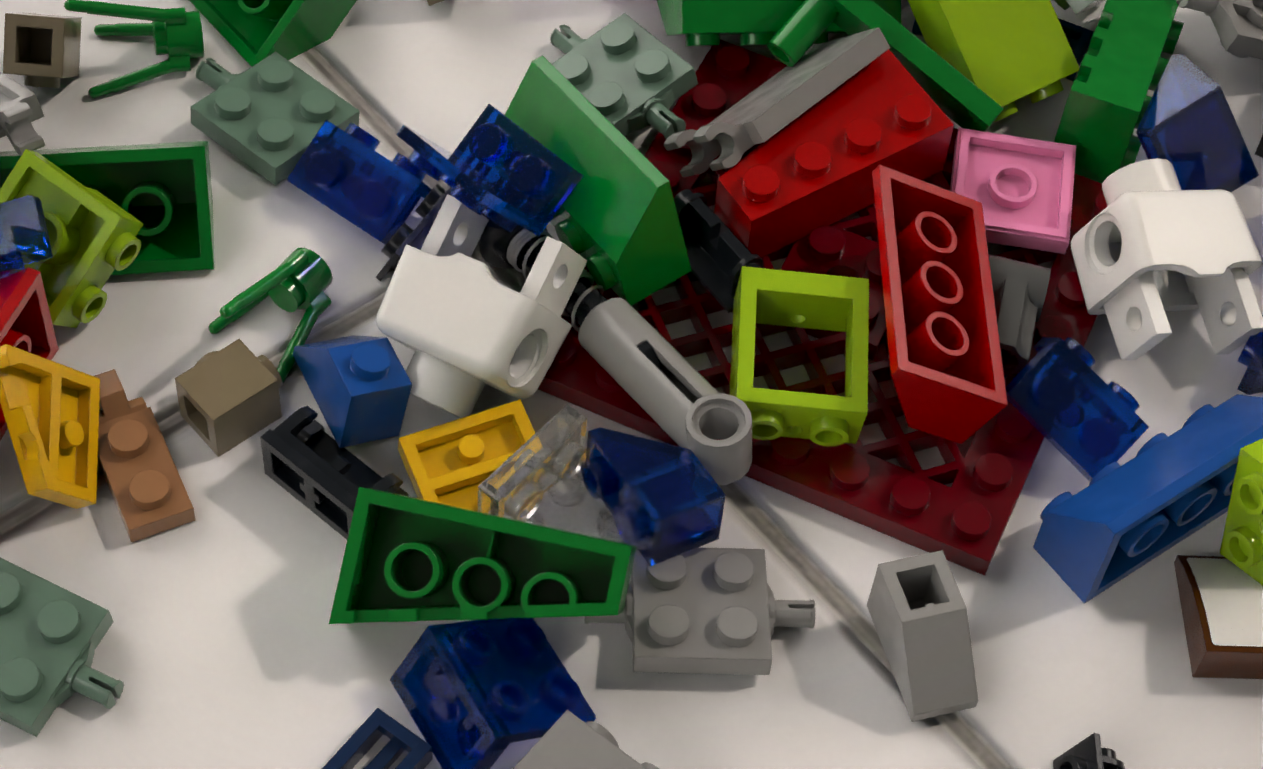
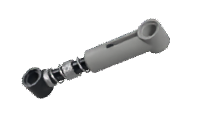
(642, 363)

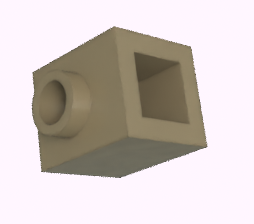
(41, 48)
(229, 396)

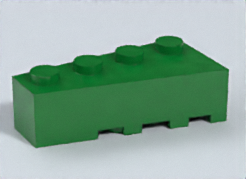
(1114, 81)
(455, 563)

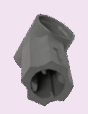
(1018, 300)

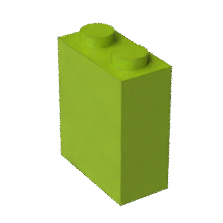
(1000, 46)

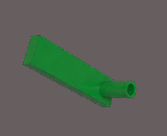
(942, 82)

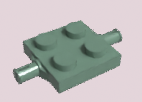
(626, 75)
(267, 113)
(47, 649)

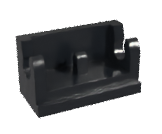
(318, 471)

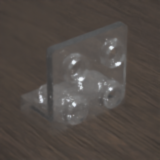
(546, 483)

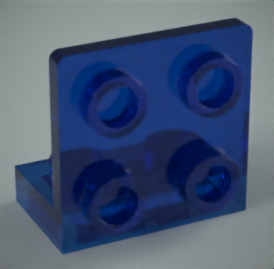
(499, 171)
(485, 687)

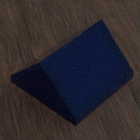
(1195, 130)

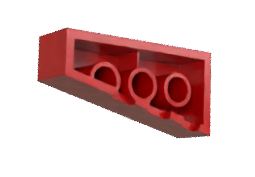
(826, 157)

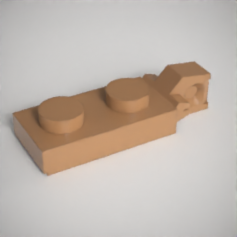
(138, 464)

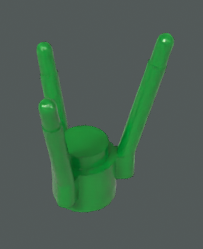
(173, 32)
(292, 286)

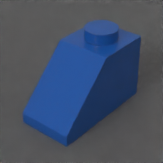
(356, 386)

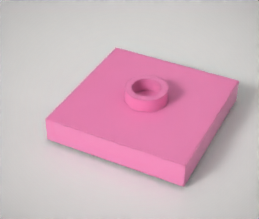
(1021, 187)

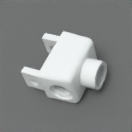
(1167, 253)
(467, 323)

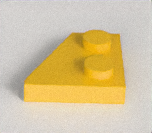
(52, 426)
(457, 456)

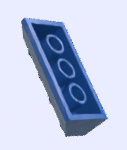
(1150, 501)

